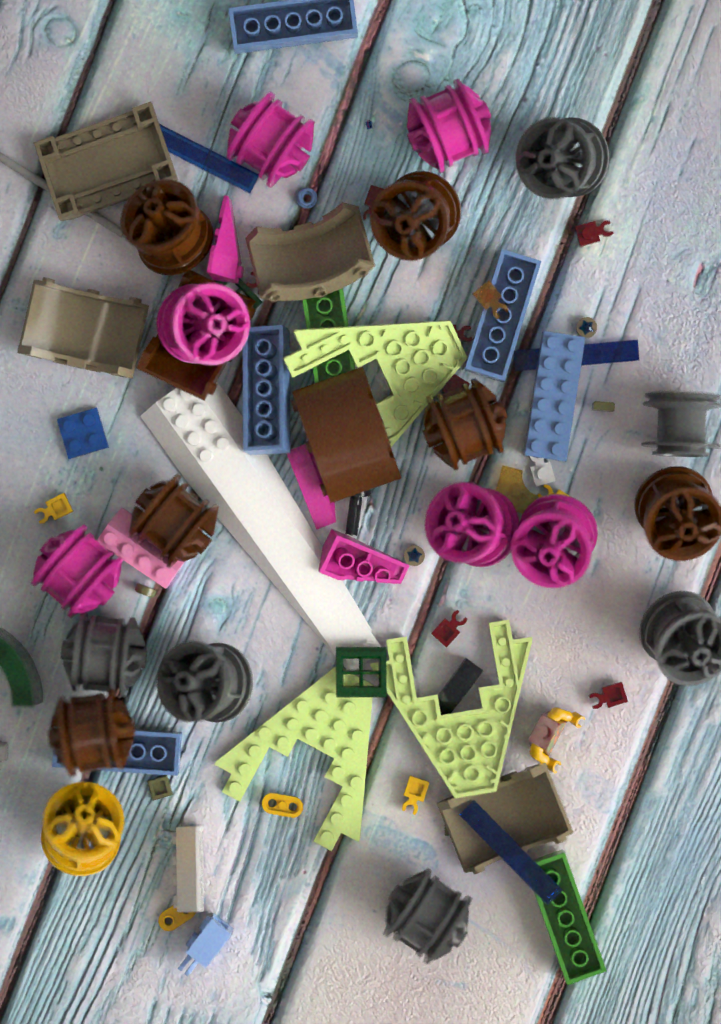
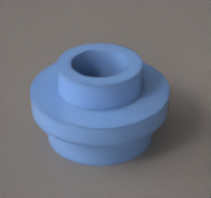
(306, 191)

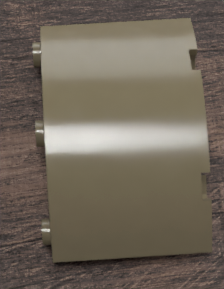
(311, 257)
(83, 328)
(522, 806)

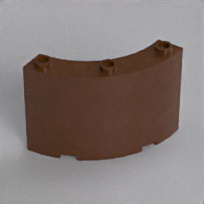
(190, 377)
(346, 435)

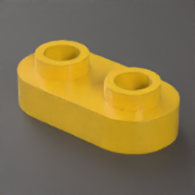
(282, 805)
(177, 917)

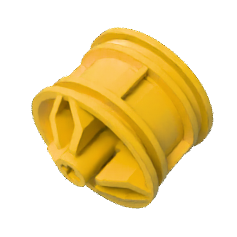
(99, 829)

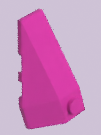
(225, 257)
(309, 482)
(354, 560)

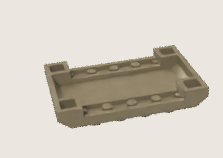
(104, 162)

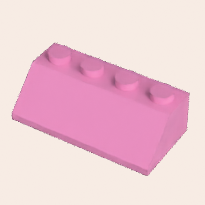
(140, 556)

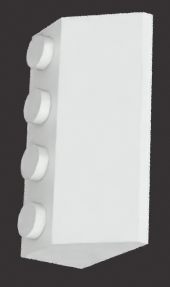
(189, 869)

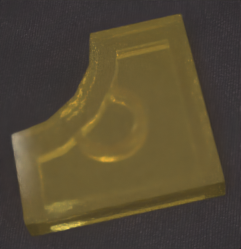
(513, 487)

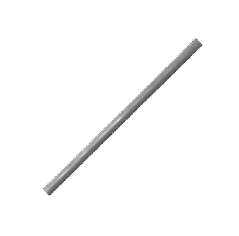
(43, 184)

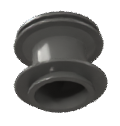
(681, 423)

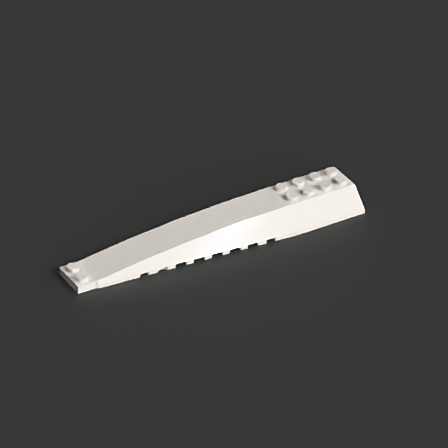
(257, 510)

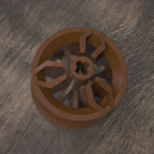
(430, 202)
(167, 227)
(464, 424)
(173, 521)
(682, 532)
(91, 732)

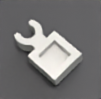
(541, 472)

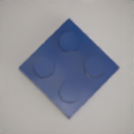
(82, 433)

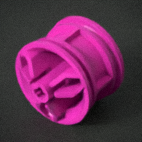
(449, 125)
(270, 139)
(199, 305)
(453, 518)
(543, 557)
(77, 571)

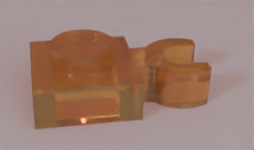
(488, 297)

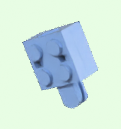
(206, 943)

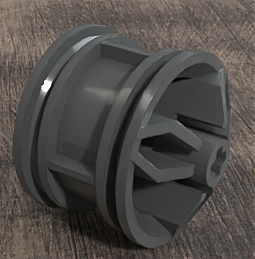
(551, 145)
(683, 637)
(103, 654)
(188, 692)
(427, 916)

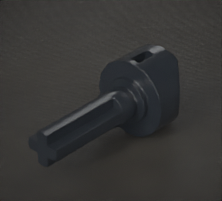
(354, 512)

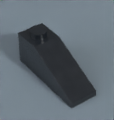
(458, 686)

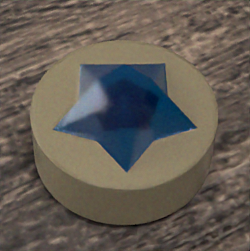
(586, 327)
(414, 555)

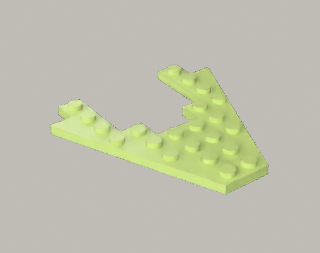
(411, 355)
(331, 726)
(467, 744)

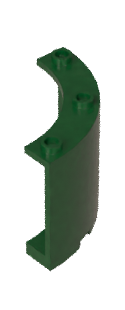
(19, 672)

